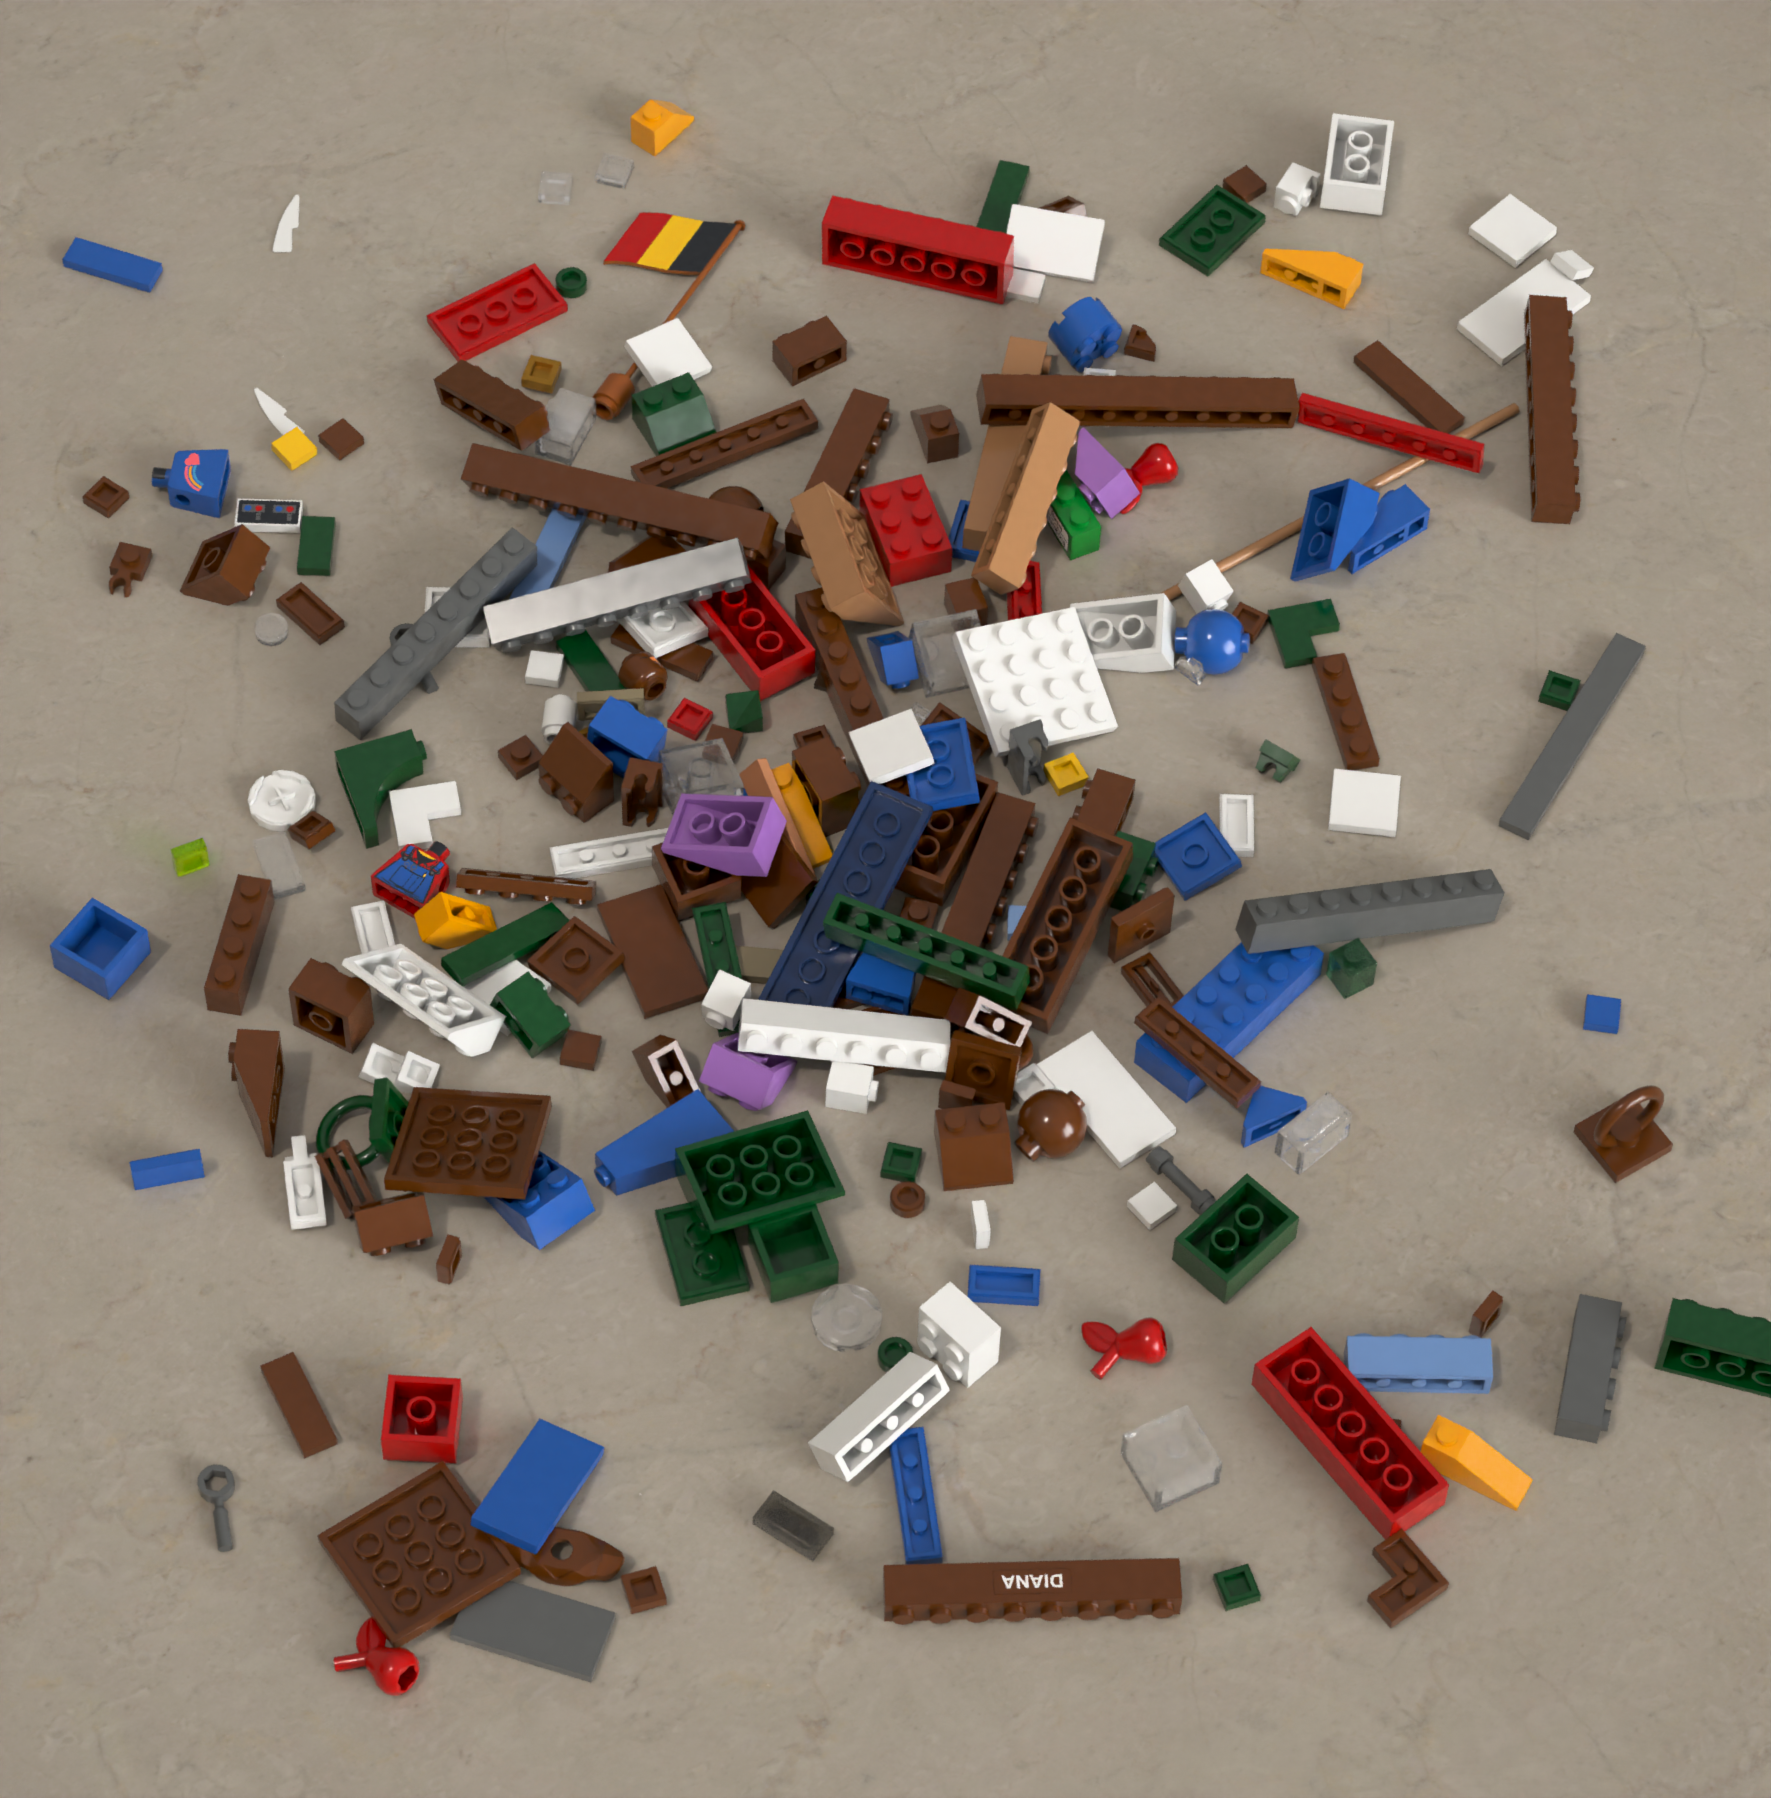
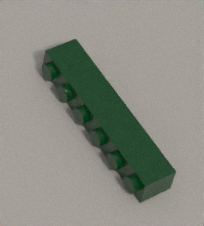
(926, 951)

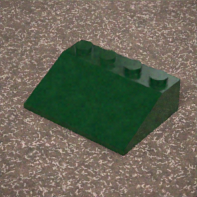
(757, 1172)

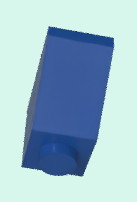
(894, 659)

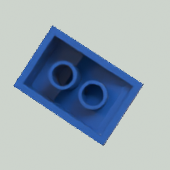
(1332, 526)

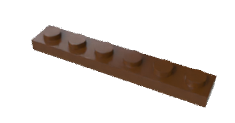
(726, 446)

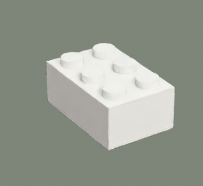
(1357, 164)

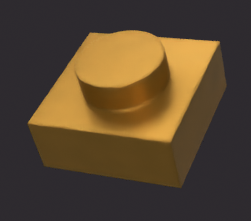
(541, 374)

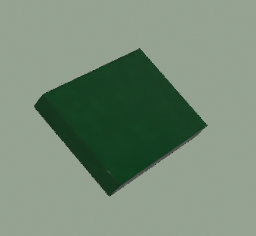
(1212, 230)
(700, 1262)

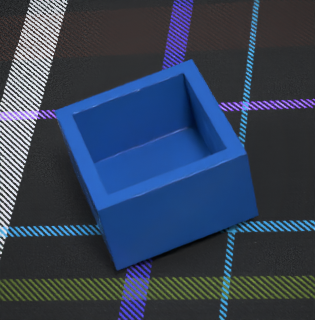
(626, 733)
(100, 948)

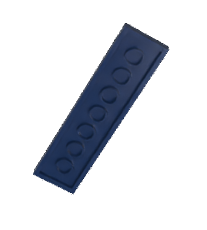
(862, 868)

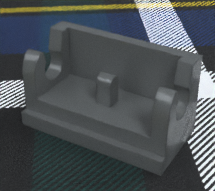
(1025, 754)

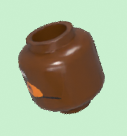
(645, 672)

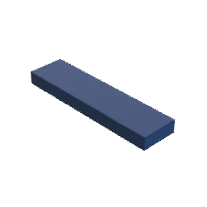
(915, 1498)

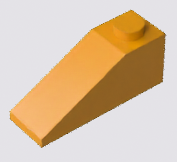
(1317, 273)
(802, 815)
(1474, 1463)

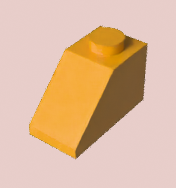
(658, 125)
(453, 921)

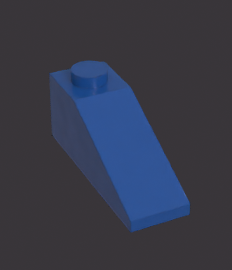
(1398, 519)

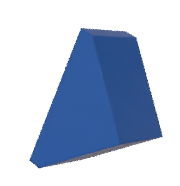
(1269, 1113)

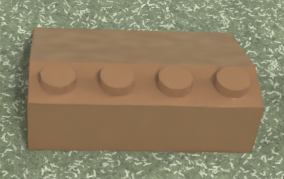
(844, 557)

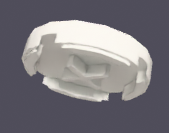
(281, 800)

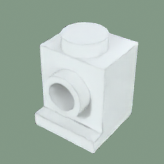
(1296, 189)

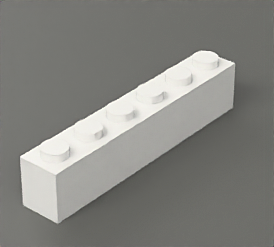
(844, 1035)

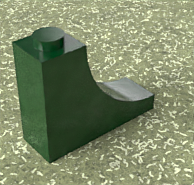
(372, 771)

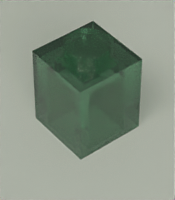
(1351, 968)

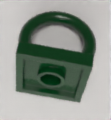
(385, 1121)

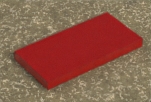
(497, 313)

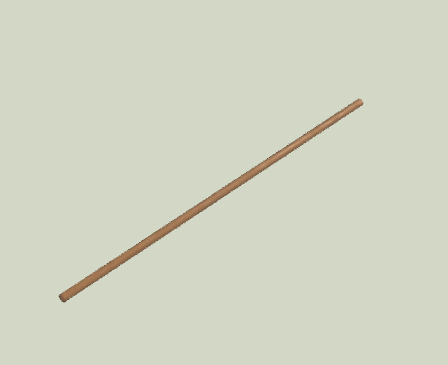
(1374, 484)

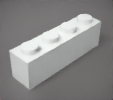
(878, 1416)

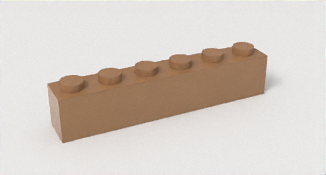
(1026, 499)

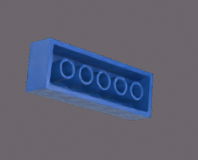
(1232, 1007)

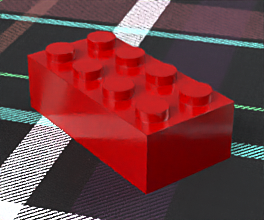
(757, 637)

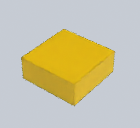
(294, 448)
(1065, 774)

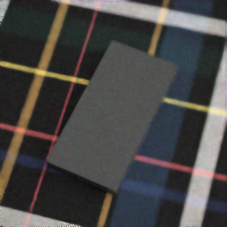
(537, 1629)

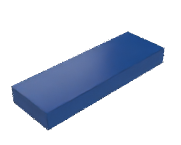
(112, 264)

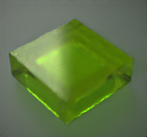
(190, 857)

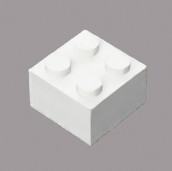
(958, 1335)

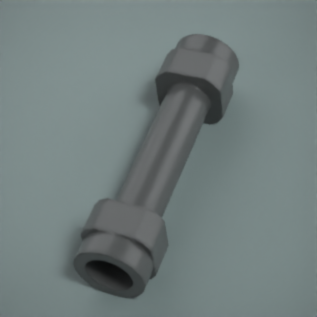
(1162, 1162)

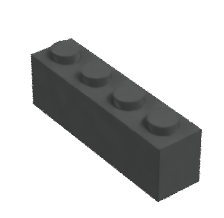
(1589, 1369)

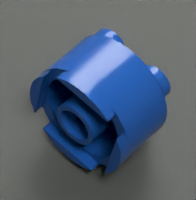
(1086, 333)

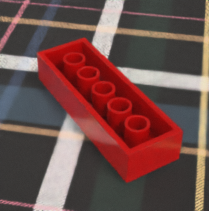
(917, 249)
(1349, 1434)

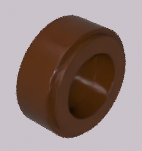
(907, 1199)

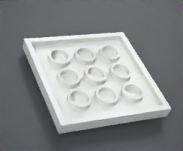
(1032, 673)

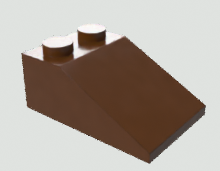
(259, 1075)

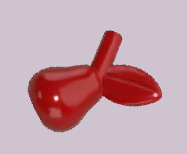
(1152, 467)
(1141, 1342)
(391, 1667)

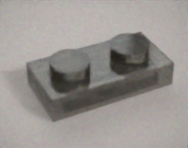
(793, 1525)

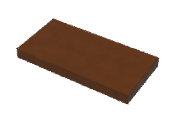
(654, 949)

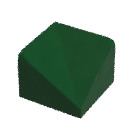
(744, 711)

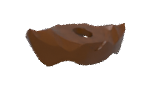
(589, 1560)

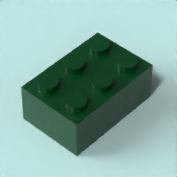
(1235, 1238)

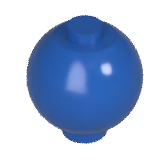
(1214, 640)

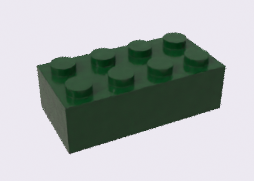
(1716, 1347)

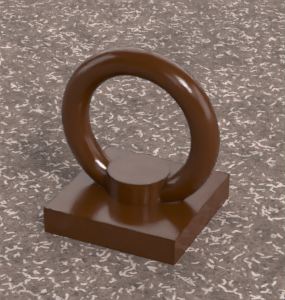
(987, 1065)
(1625, 1134)

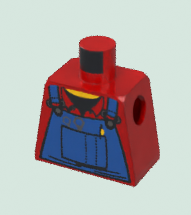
(412, 877)

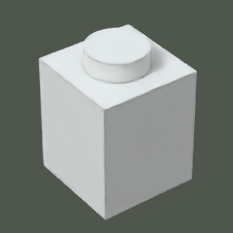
(1206, 588)
(724, 1000)
(850, 1087)

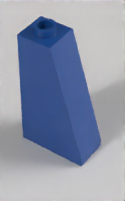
(648, 1151)

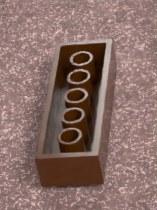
(1066, 916)

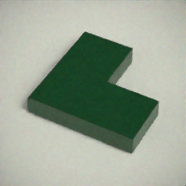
(1296, 624)

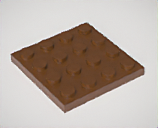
(468, 1143)
(418, 1555)

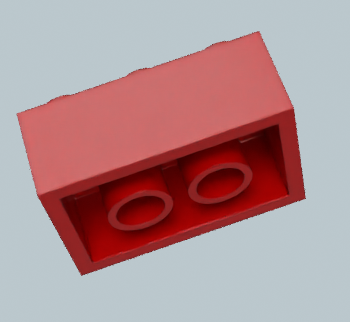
(906, 530)

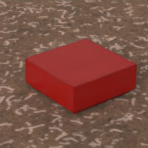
(689, 719)

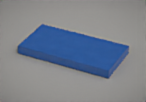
(537, 1486)

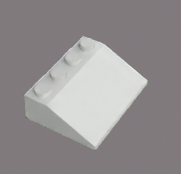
(429, 997)

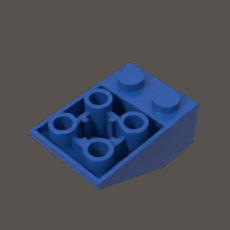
(551, 1206)

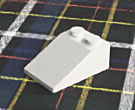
(1130, 632)

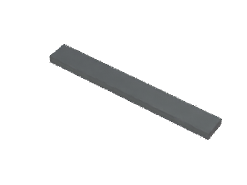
(1572, 736)

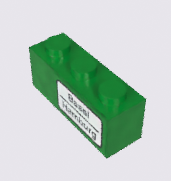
(1073, 520)

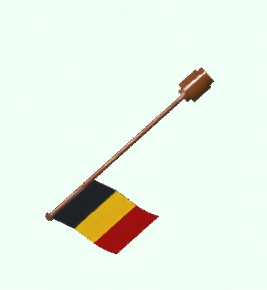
(667, 246)

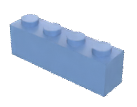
(1420, 1363)

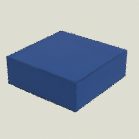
(1602, 1014)

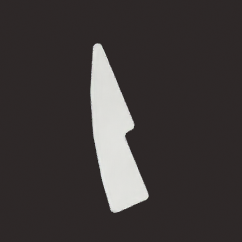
(289, 220)
(275, 413)

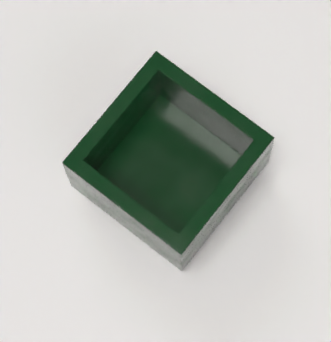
(793, 1253)

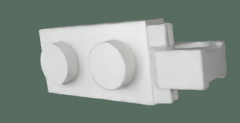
(304, 1187)

